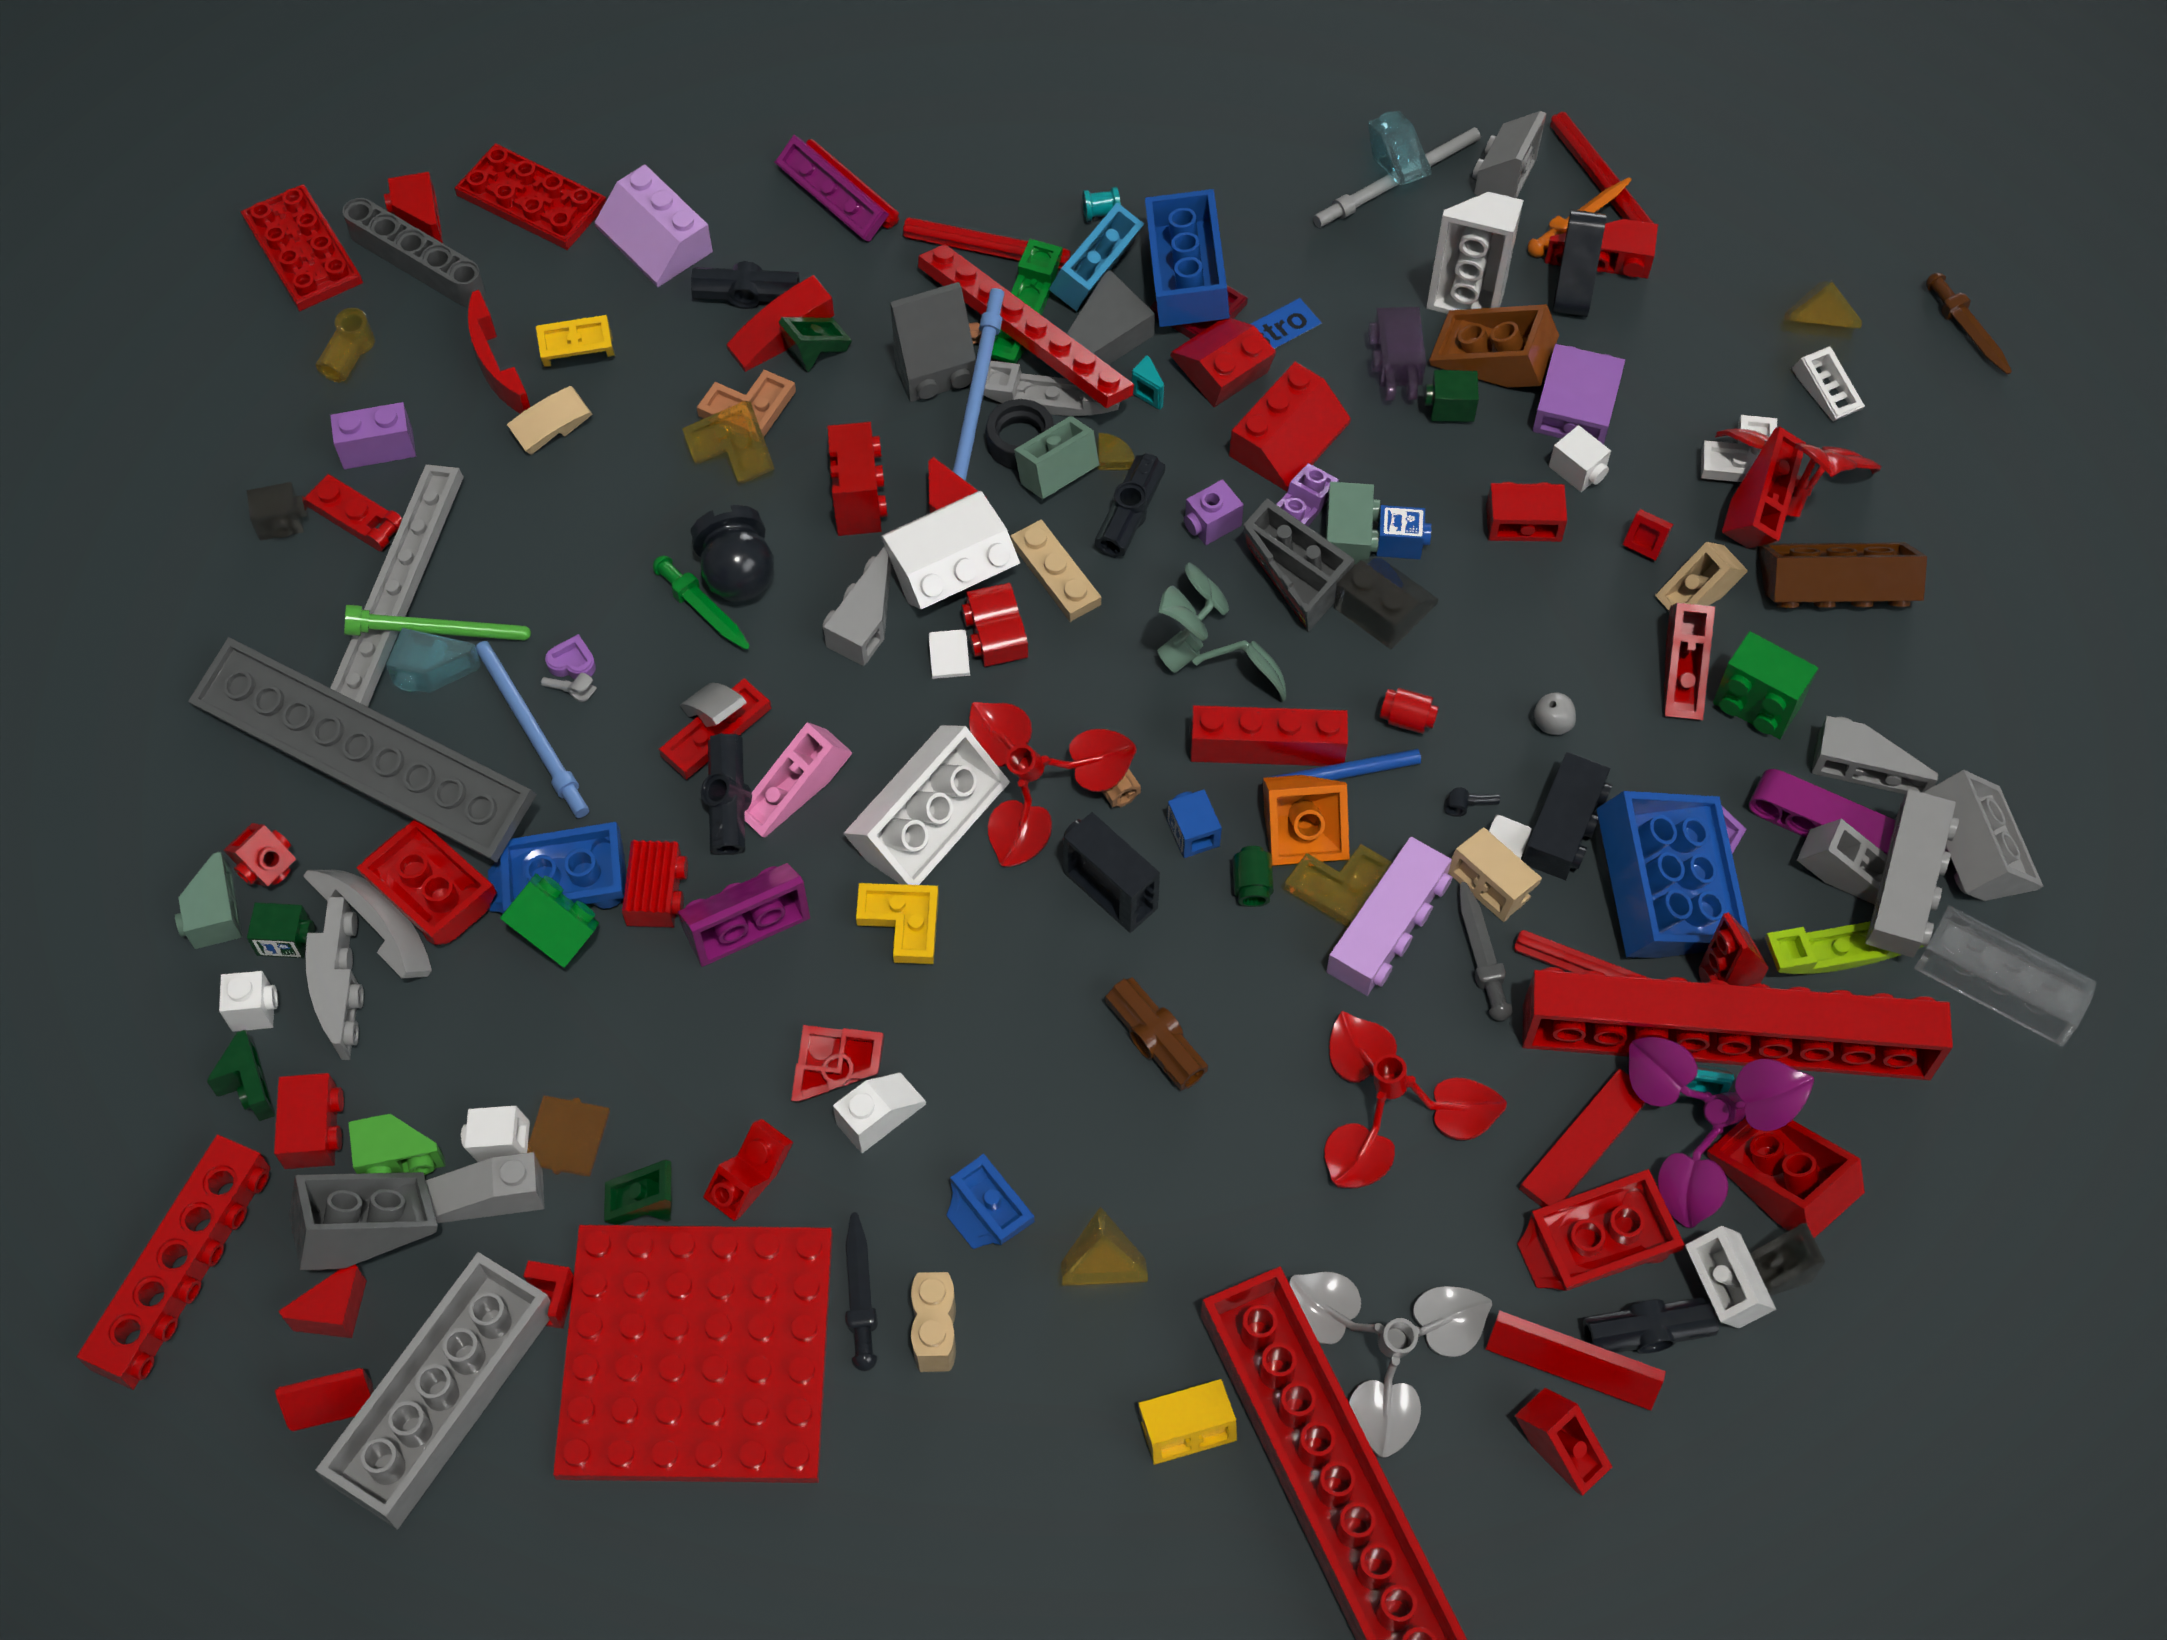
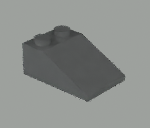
(932, 342)
(357, 1216)

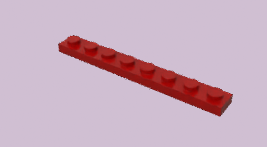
(1030, 328)

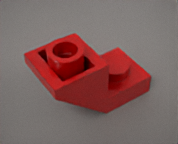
(746, 1176)

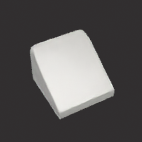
(949, 654)
(1511, 834)

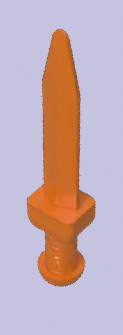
(1559, 225)

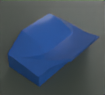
(986, 1205)

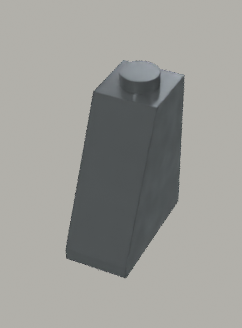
(1112, 320)

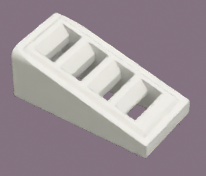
(1831, 368)

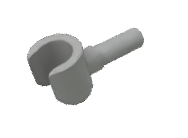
(579, 689)

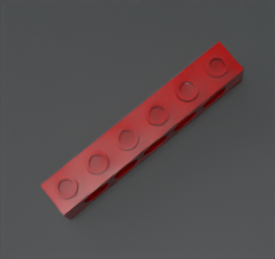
(153, 1271)

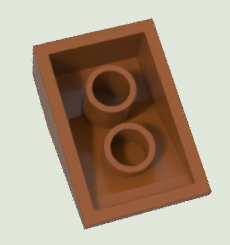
(1500, 343)

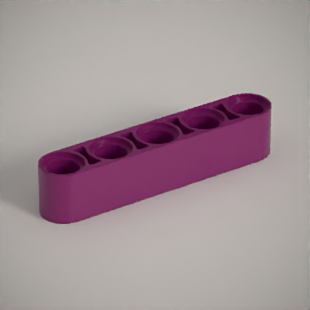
(1803, 806)

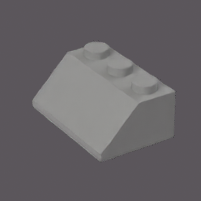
(1987, 842)

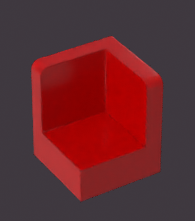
(557, 1284)

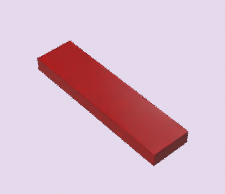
(1584, 1142)
(1575, 1360)

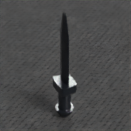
(861, 1317)

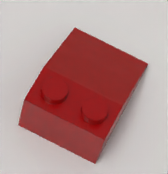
(1791, 1173)

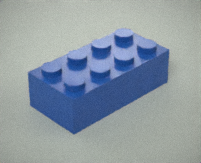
(1187, 258)

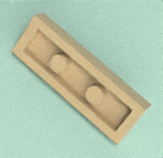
(1056, 570)

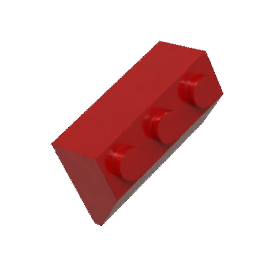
(1289, 426)

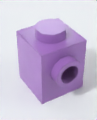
(1213, 512)

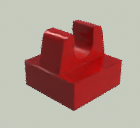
(1647, 534)

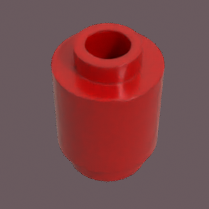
(1409, 710)

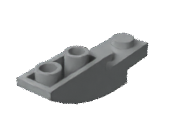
(330, 978)

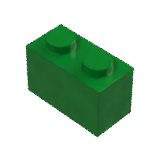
(550, 919)

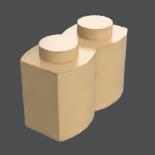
(933, 1323)

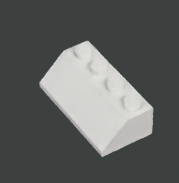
(1474, 253)
(927, 806)

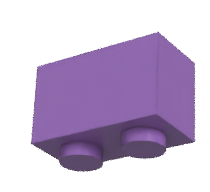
(373, 435)

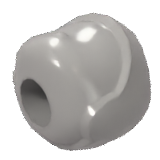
(1555, 714)

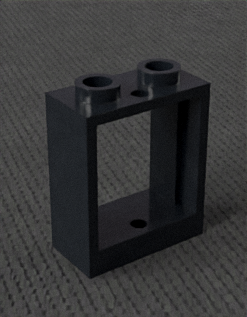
(1110, 872)

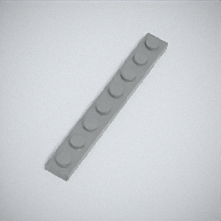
(398, 580)

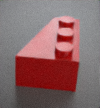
(856, 478)

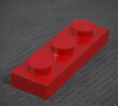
(689, 747)

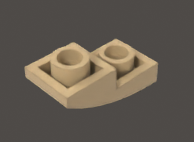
(548, 417)

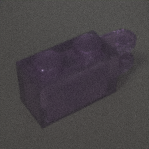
(1399, 350)

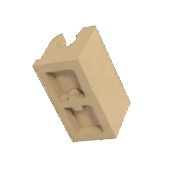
(1493, 874)

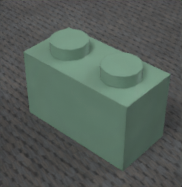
(1056, 457)
(1350, 519)

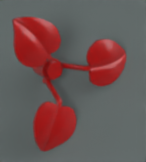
(1829, 458)
(1004, 731)
(1366, 1048)

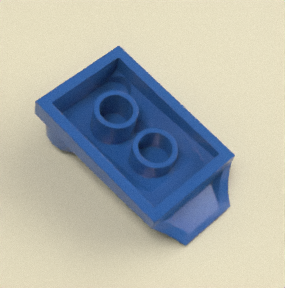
(581, 860)

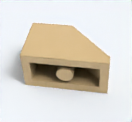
(1703, 577)

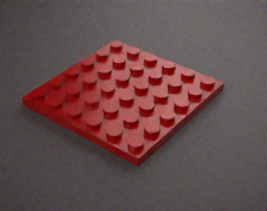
(695, 1354)

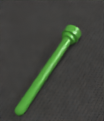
(361, 620)

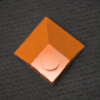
(1306, 817)

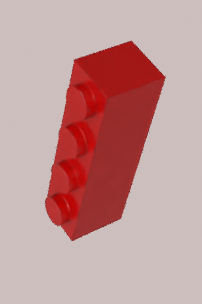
(1269, 735)

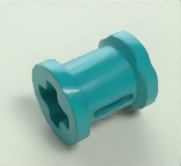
(1099, 203)

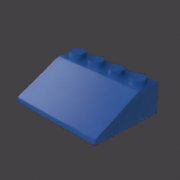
(1669, 871)

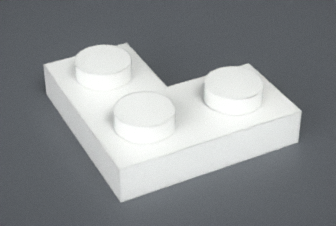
(1734, 460)

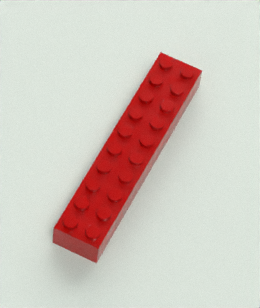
(1739, 1023)
(1326, 1464)

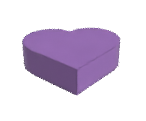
(570, 659)

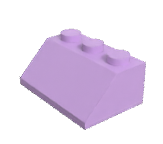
(653, 226)

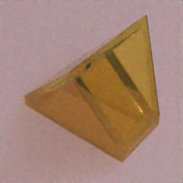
(1824, 306)
(1103, 1256)

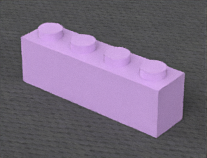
(1389, 916)

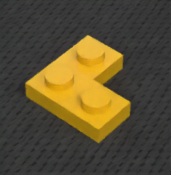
(909, 910)

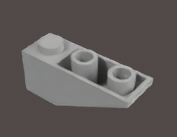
(860, 620)

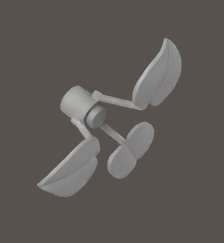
(1448, 1317)

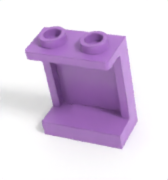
(1578, 392)

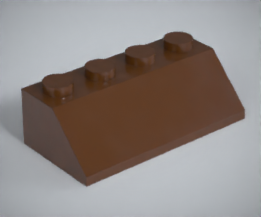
(1843, 573)

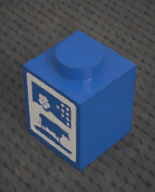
(1402, 532)
(1193, 823)

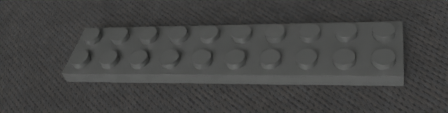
(363, 749)

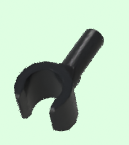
(1459, 799)

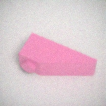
(795, 777)

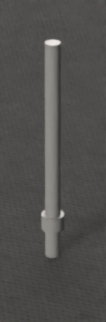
(1347, 205)

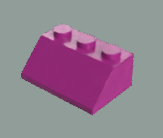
(745, 913)

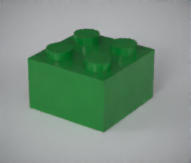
(1764, 685)

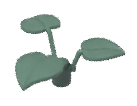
(1186, 644)

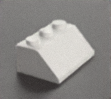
(949, 550)

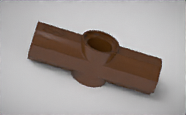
(1156, 1033)

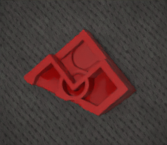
(834, 1059)

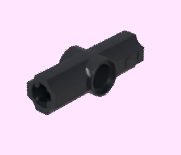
(742, 285)
(1123, 519)
(726, 794)
(1652, 1325)

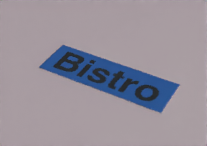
(1287, 323)

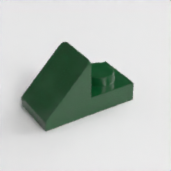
(810, 336)
(242, 1072)
(639, 1194)

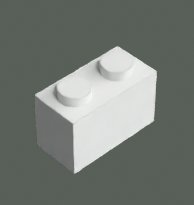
(1730, 1277)

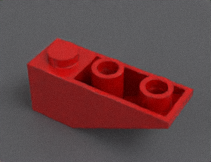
(1625, 248)
(1732, 956)

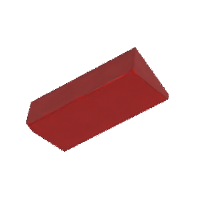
(324, 1399)

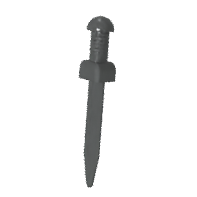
(1488, 974)

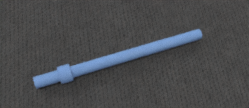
(990, 327)
(562, 780)

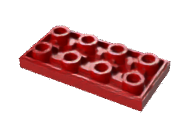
(531, 196)
(301, 247)

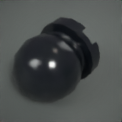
(733, 553)

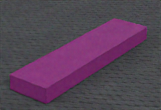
(831, 188)

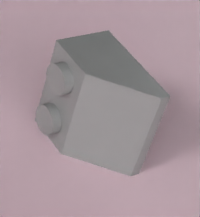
(1510, 156)

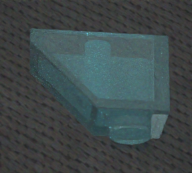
(1398, 148)
(429, 661)

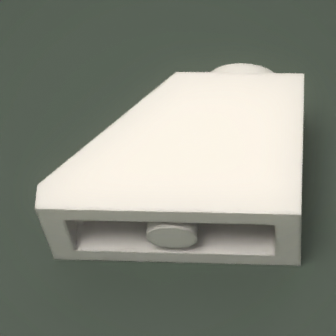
(876, 1109)

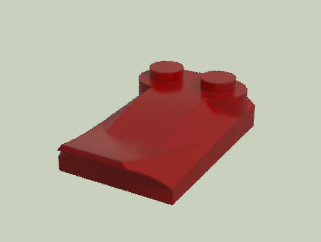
(428, 882)
(1599, 1234)

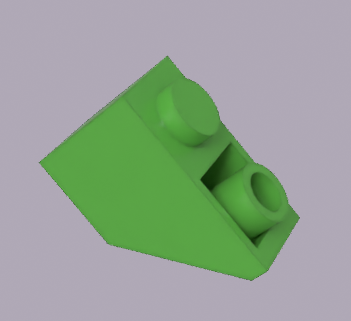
(391, 1146)

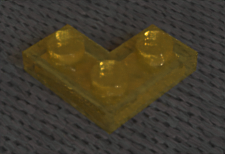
(732, 432)
(1337, 892)

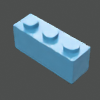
(1096, 256)

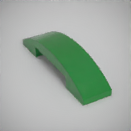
(1035, 276)

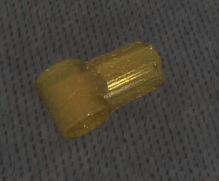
(349, 341)

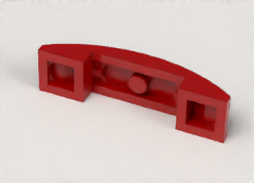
(506, 382)

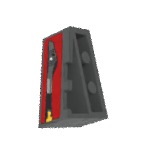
(1296, 561)

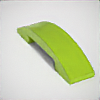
(1824, 949)

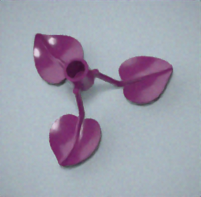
(1766, 1094)

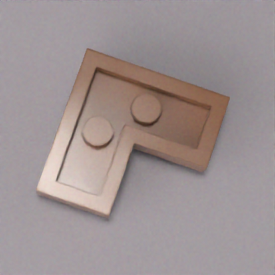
(767, 396)

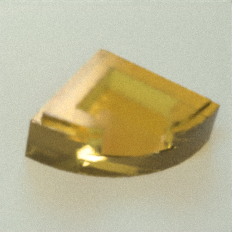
(1114, 453)

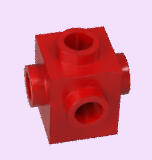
(260, 855)

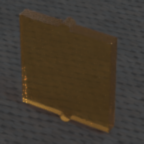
(568, 1135)

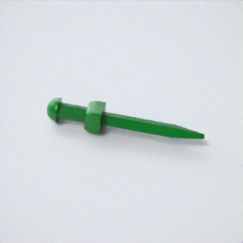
(687, 588)

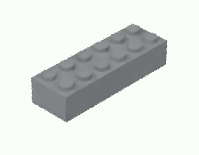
(436, 1391)

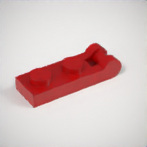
(353, 512)

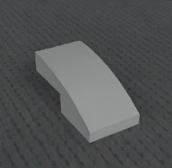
(713, 703)

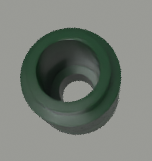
(1253, 876)

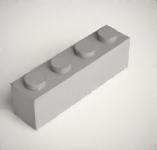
(1911, 874)

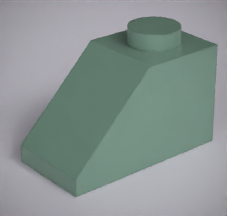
(209, 905)

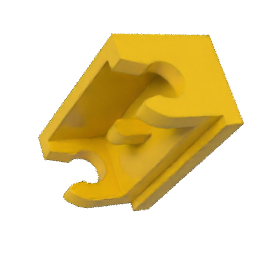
(574, 338)
(1188, 1421)

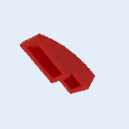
(762, 336)

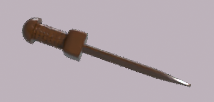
(1957, 307)

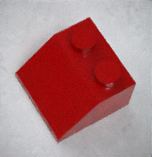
(1225, 359)

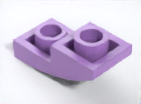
(1307, 494)

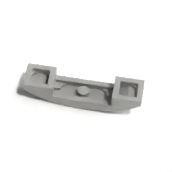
(1055, 394)
(402, 943)

